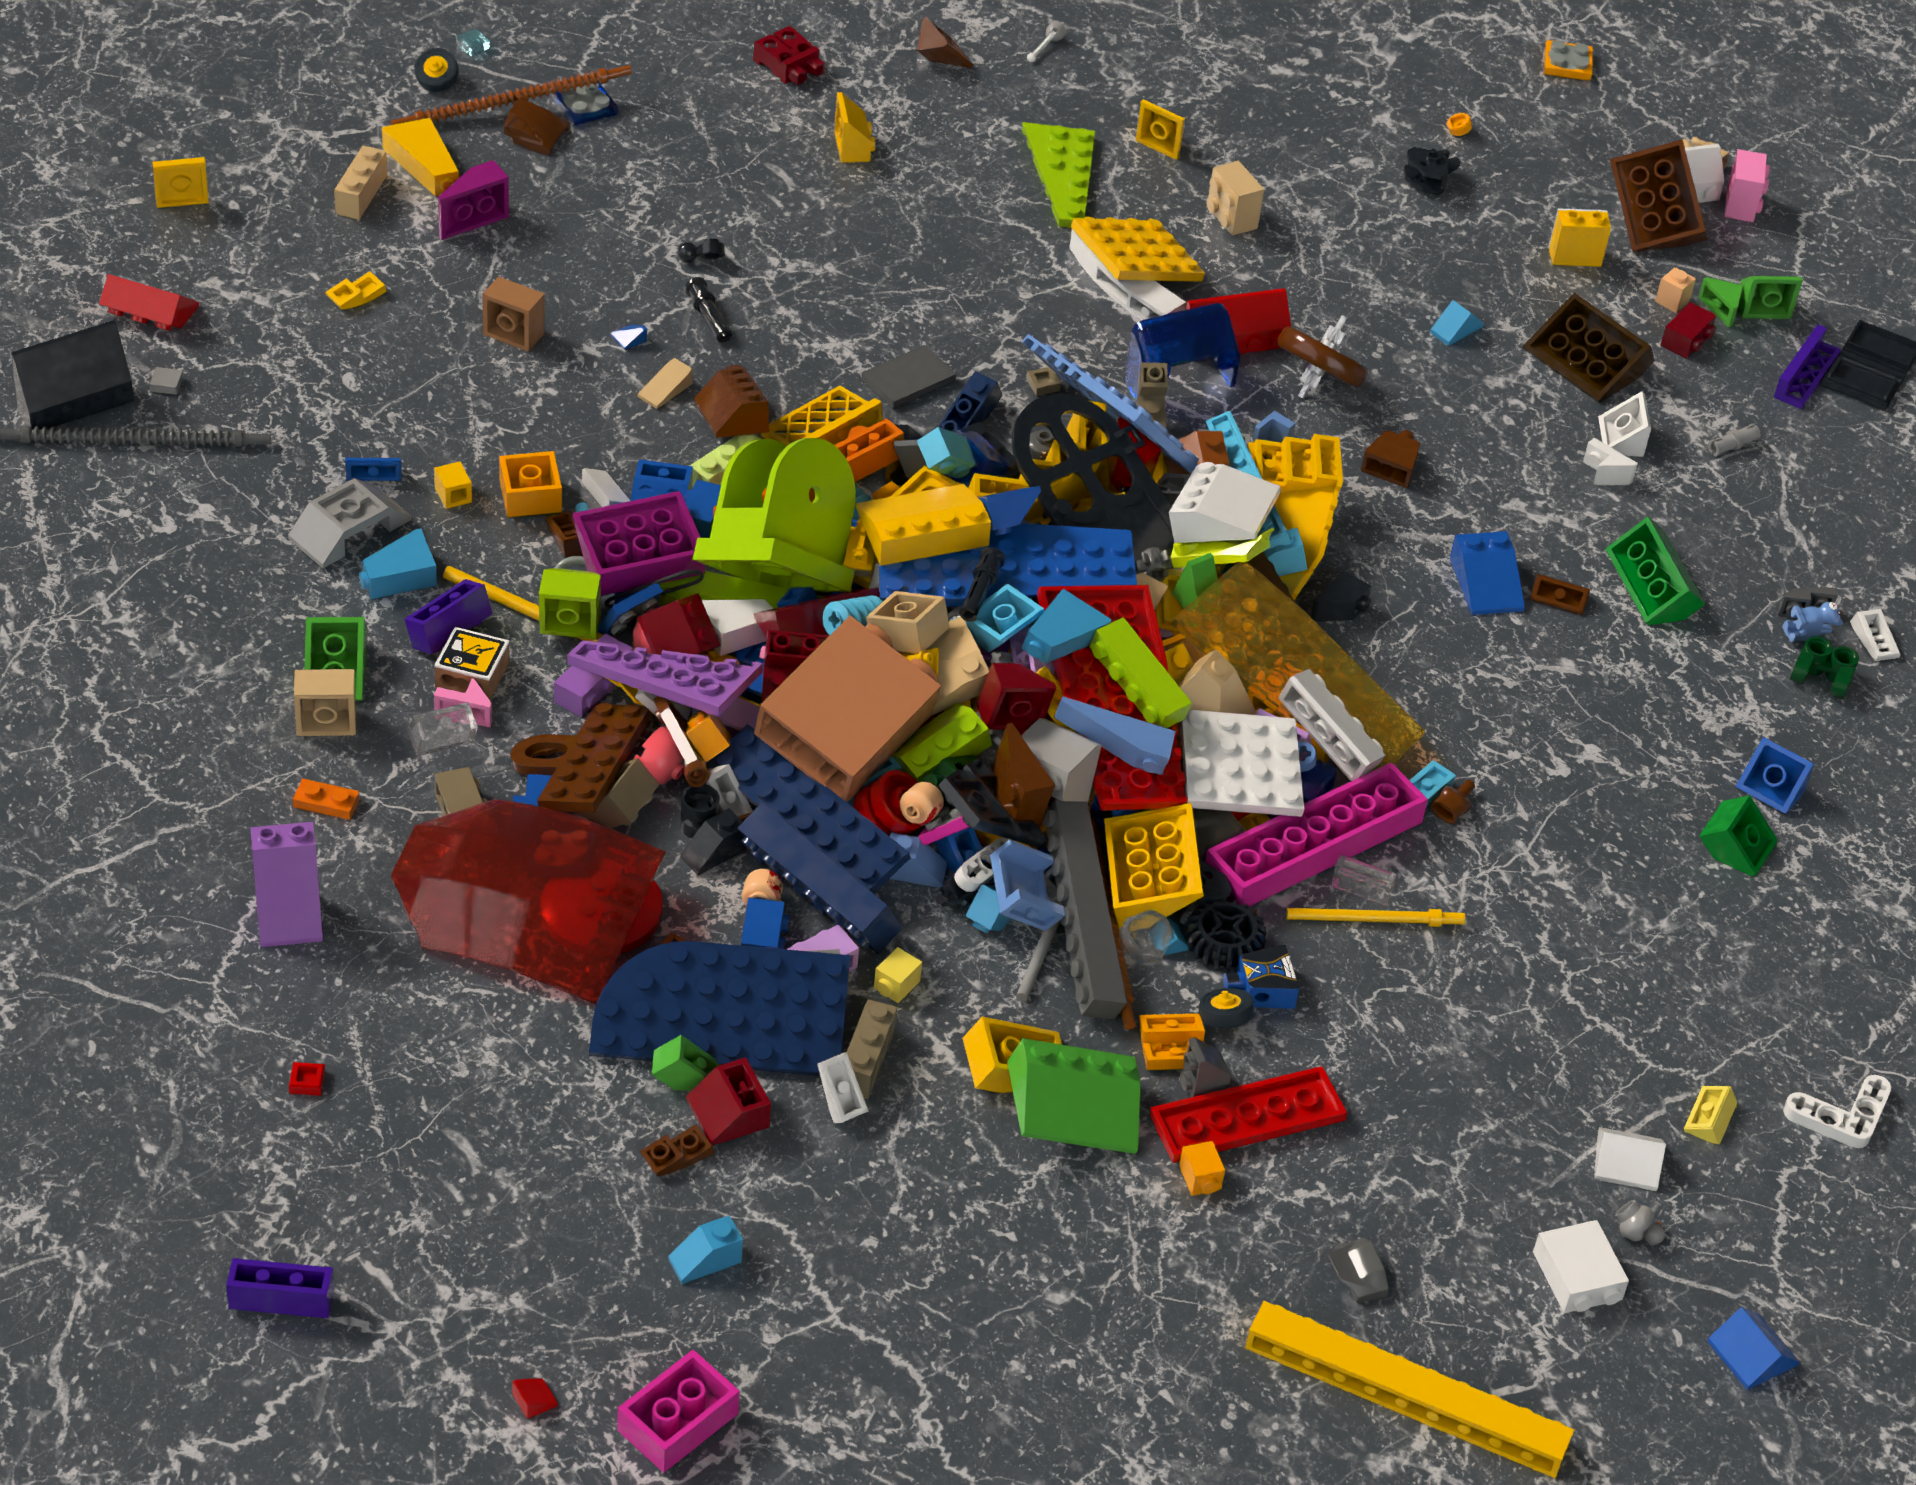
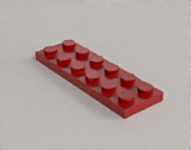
(1249, 1112)

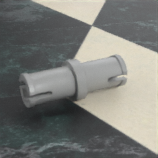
(1734, 439)

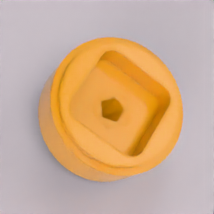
(1459, 124)

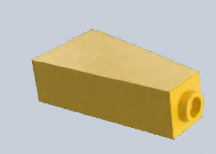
(421, 153)

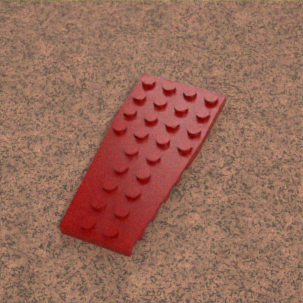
(1088, 681)

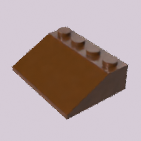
(1658, 198)

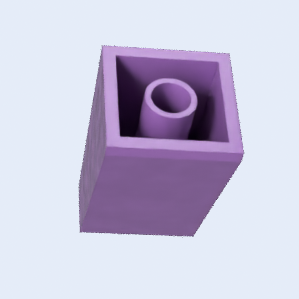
(286, 884)

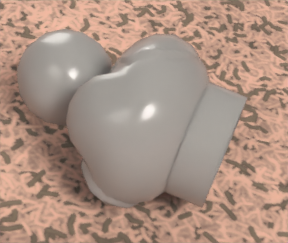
(1637, 1223)

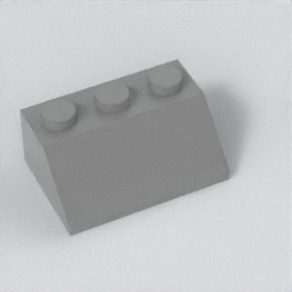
(1065, 757)

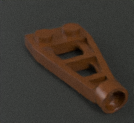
(677, 726)

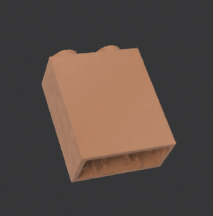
(848, 707)

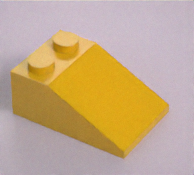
(990, 1047)

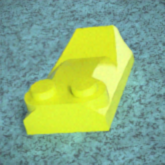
(1223, 551)

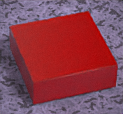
(307, 1078)

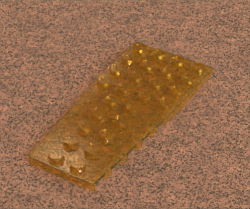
(1274, 639)

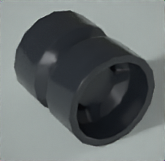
(697, 806)

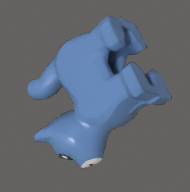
(1811, 621)

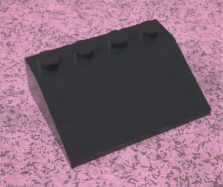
(71, 376)

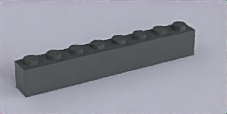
(1086, 910)

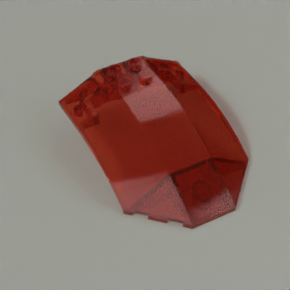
(526, 891)

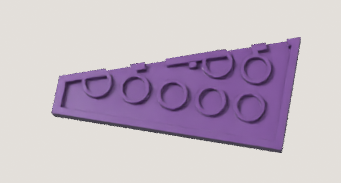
(672, 675)

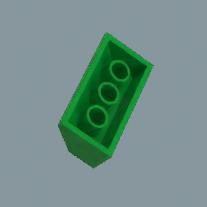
(1654, 574)

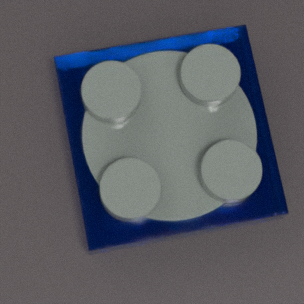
(586, 104)

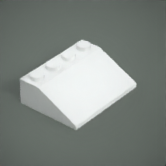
(1221, 505)

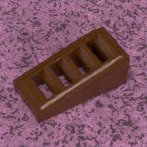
(565, 535)

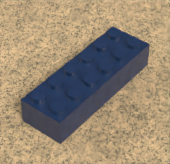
(819, 879)

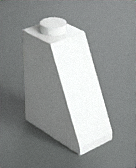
(736, 623)

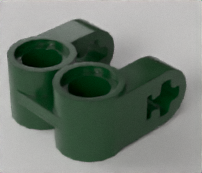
(1819, 657)

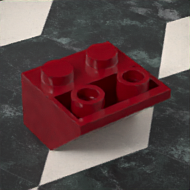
(730, 1102)

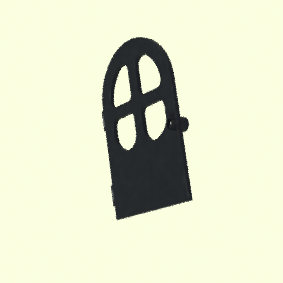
(1140, 510)

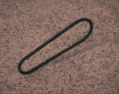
(660, 581)

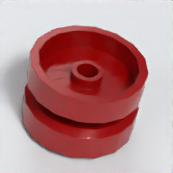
(881, 802)

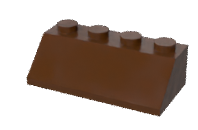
(733, 404)

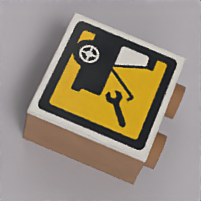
(469, 657)

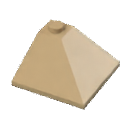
(960, 666)
(1215, 687)

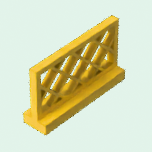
(866, 414)

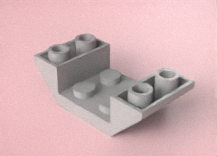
(341, 514)

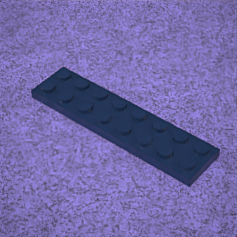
(812, 810)

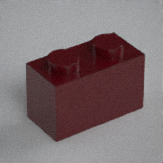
(1688, 330)

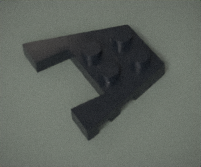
(982, 810)

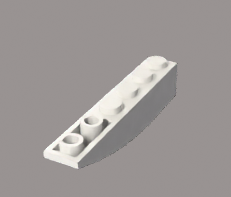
(1140, 297)

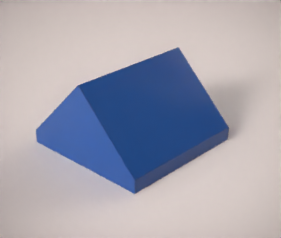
(1776, 776)
(1751, 1348)

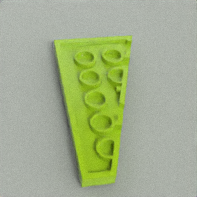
(1063, 165)

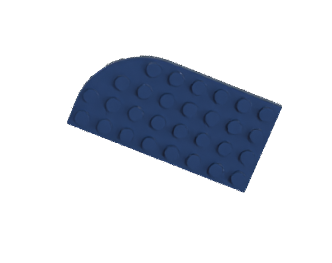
(728, 1000)

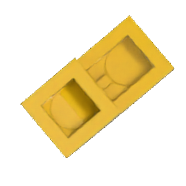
(354, 294)

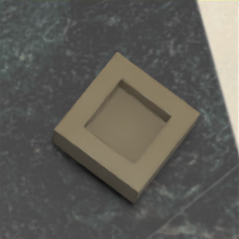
(1043, 381)

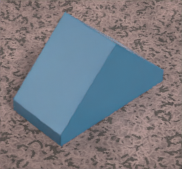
(1455, 324)

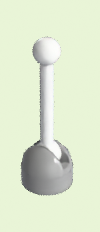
(1051, 36)

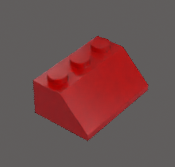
(146, 303)

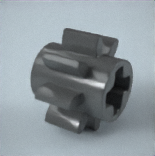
(1155, 563)

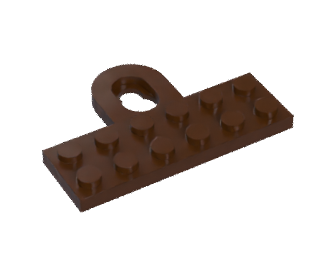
(590, 757)

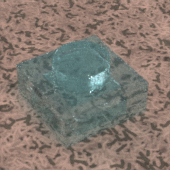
(473, 42)

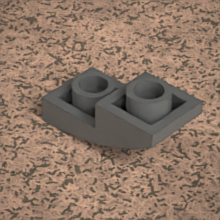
(1806, 598)

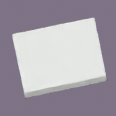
(1627, 426)
(1629, 1159)

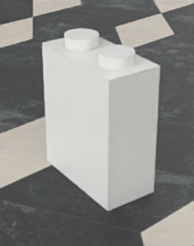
(1580, 1266)

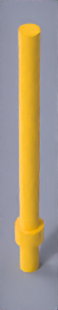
(1433, 917)

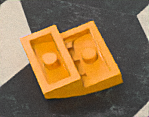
(1167, 1038)

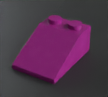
(474, 200)

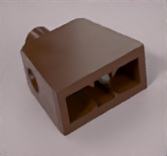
(1392, 457)

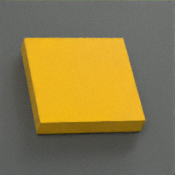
(180, 182)

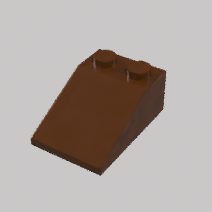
(1020, 778)

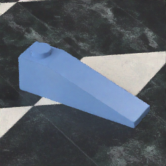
(1128, 738)

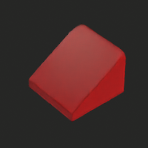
(533, 1396)

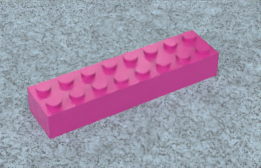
(1333, 824)

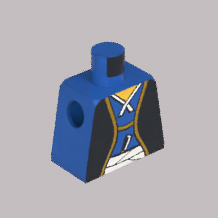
(1266, 977)

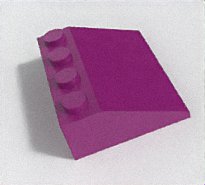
(638, 541)

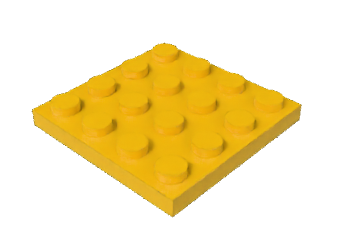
(1137, 249)

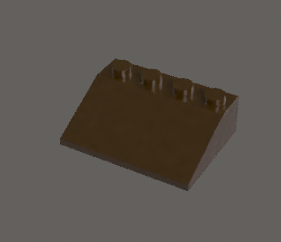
(1590, 349)

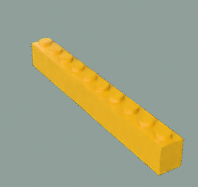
(1409, 1389)

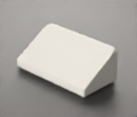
(603, 487)

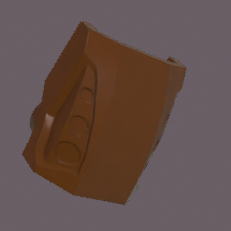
(534, 127)

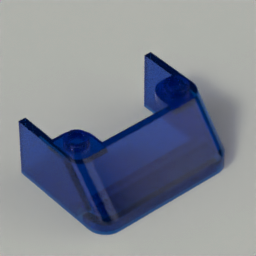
(1184, 339)

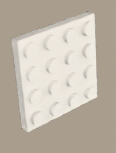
(1241, 763)

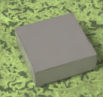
(166, 380)

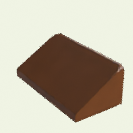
(1559, 594)

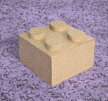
(1235, 198)
(911, 620)
(325, 702)

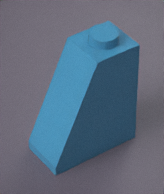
(399, 567)
(1063, 628)

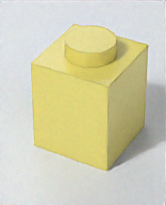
(897, 975)

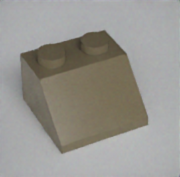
(625, 796)

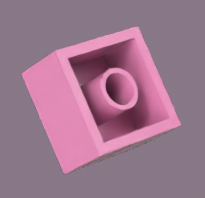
(1746, 185)

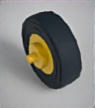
(436, 69)
(1226, 1008)

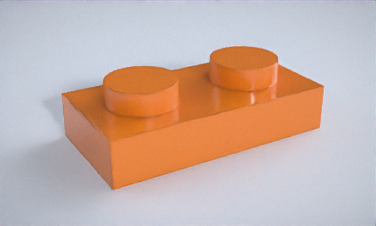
(326, 799)

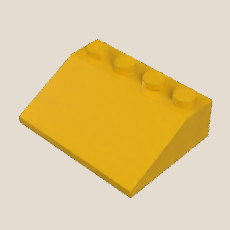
(925, 524)
(1153, 861)

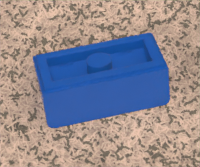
(373, 469)

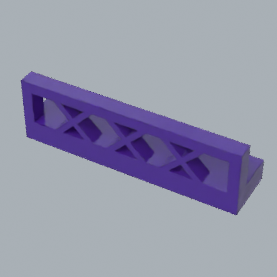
(1799, 369)

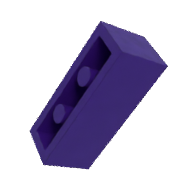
(459, 607)
(280, 1288)

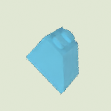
(1003, 617)

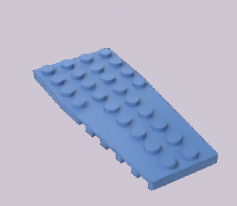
(1116, 406)

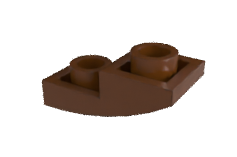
(675, 1154)

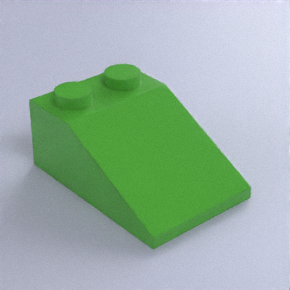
(337, 645)

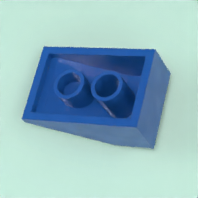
(1487, 572)

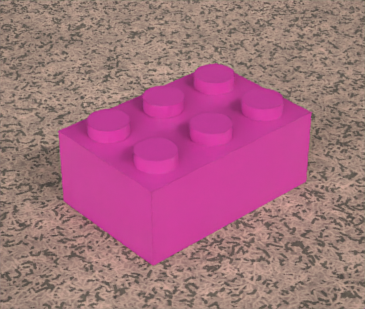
(678, 1411)

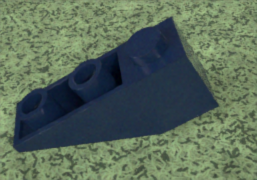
(973, 403)

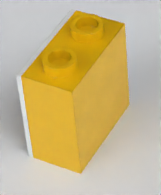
(1579, 237)

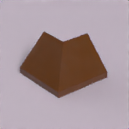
(939, 46)

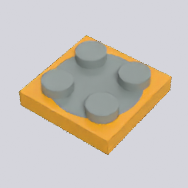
(1568, 60)

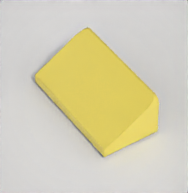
(1711, 1113)

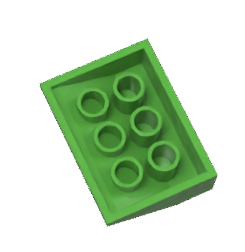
(1076, 1095)

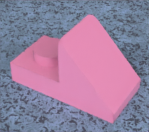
(478, 702)

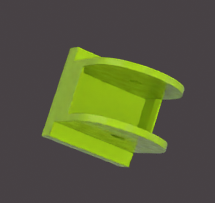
(786, 535)

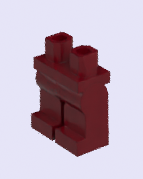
(788, 57)

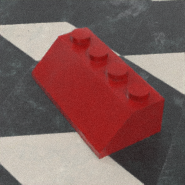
(1254, 316)

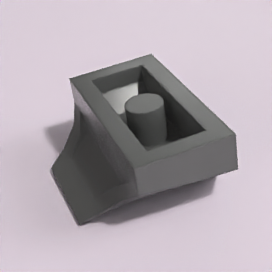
(1360, 1269)

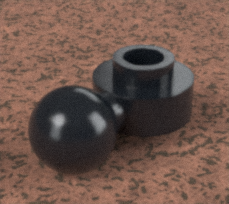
(708, 250)

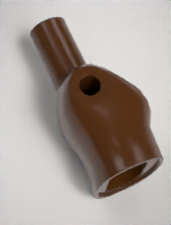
(1453, 802)

